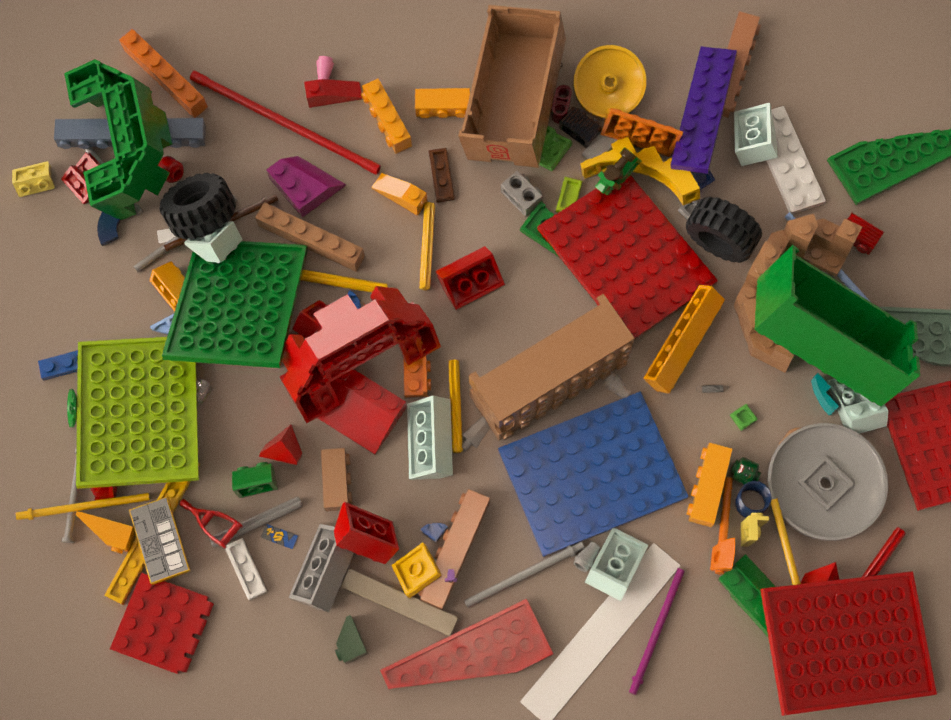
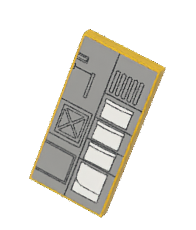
(159, 540)

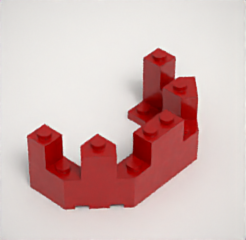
(349, 340)

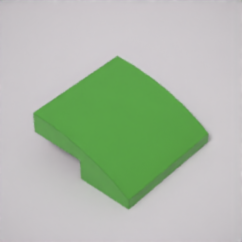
(554, 149)

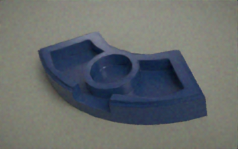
(107, 228)

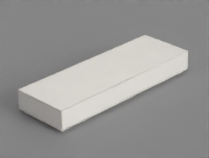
(246, 569)

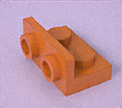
(416, 379)

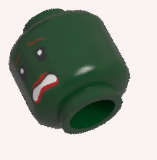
(745, 471)

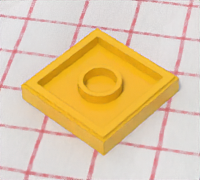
(416, 570)

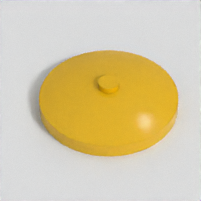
(609, 79)

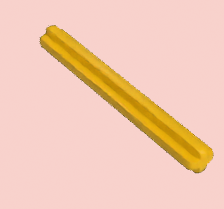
(427, 246)
(340, 281)
(455, 403)

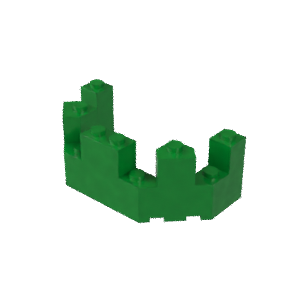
(137, 135)

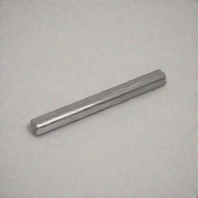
(262, 518)

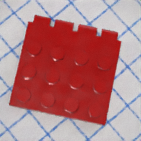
(162, 624)

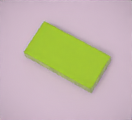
(569, 193)

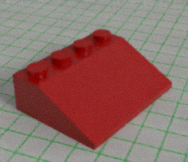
(365, 410)

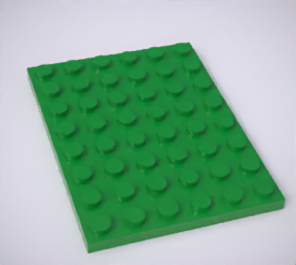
(237, 307)

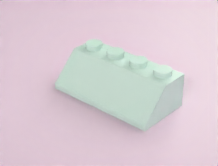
(429, 438)

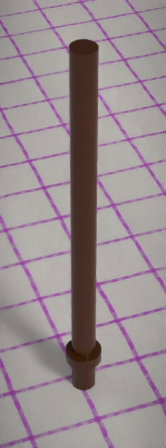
(237, 215)

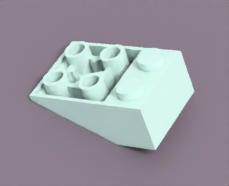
(856, 410)

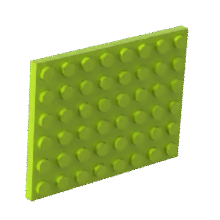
(134, 415)

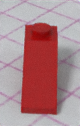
(328, 92)

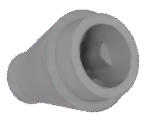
(586, 558)

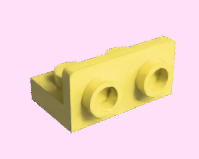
(32, 179)
(751, 528)

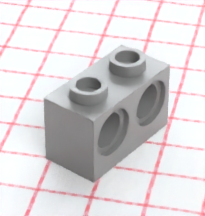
(518, 195)

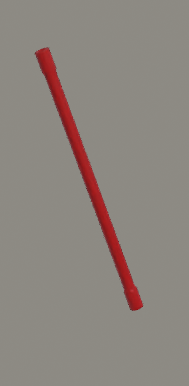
(365, 163)

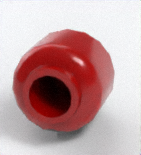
(174, 167)

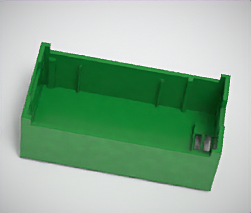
(835, 329)

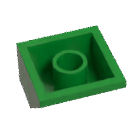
(254, 480)

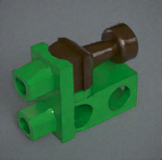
(617, 173)

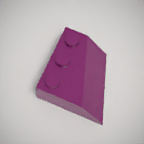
(303, 183)

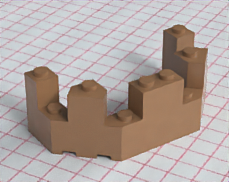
(819, 244)

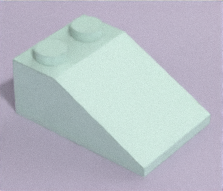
(755, 135)
(616, 563)

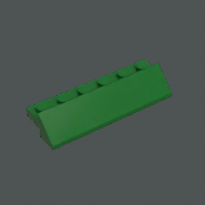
(744, 586)

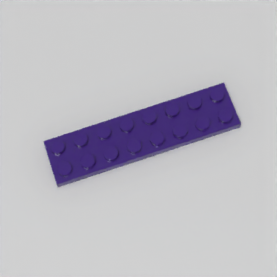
(704, 109)

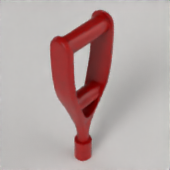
(208, 515)

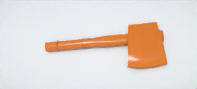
(724, 552)

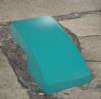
(820, 389)

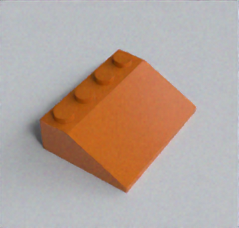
(640, 131)

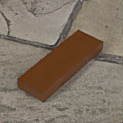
(441, 175)

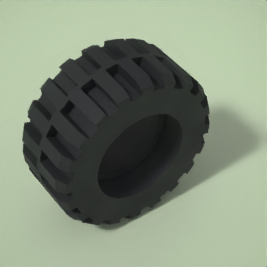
(197, 206)
(723, 229)

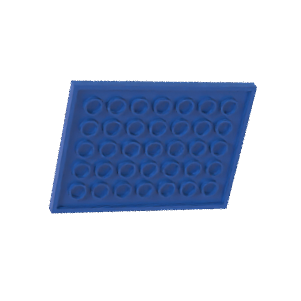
(592, 473)

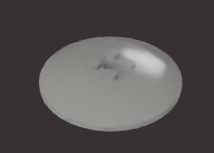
(855, 478)

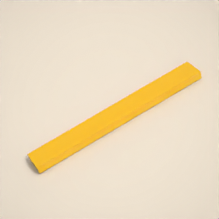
(133, 562)

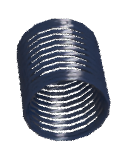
(758, 487)

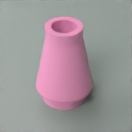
(324, 67)

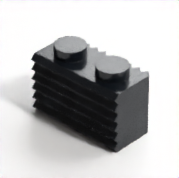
(580, 126)

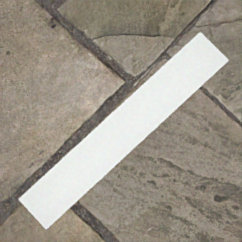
(599, 636)

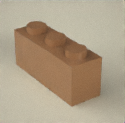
(335, 478)

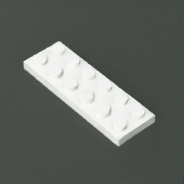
(792, 168)

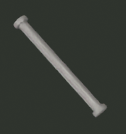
(71, 515)

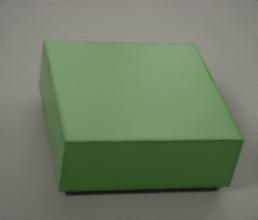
(743, 417)

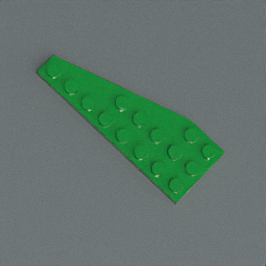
(882, 164)

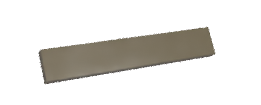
(399, 602)

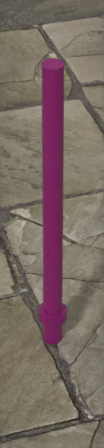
(638, 678)

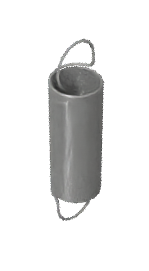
(712, 388)

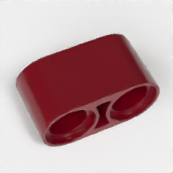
(560, 103)

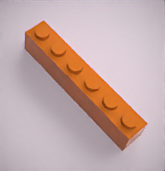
(163, 73)

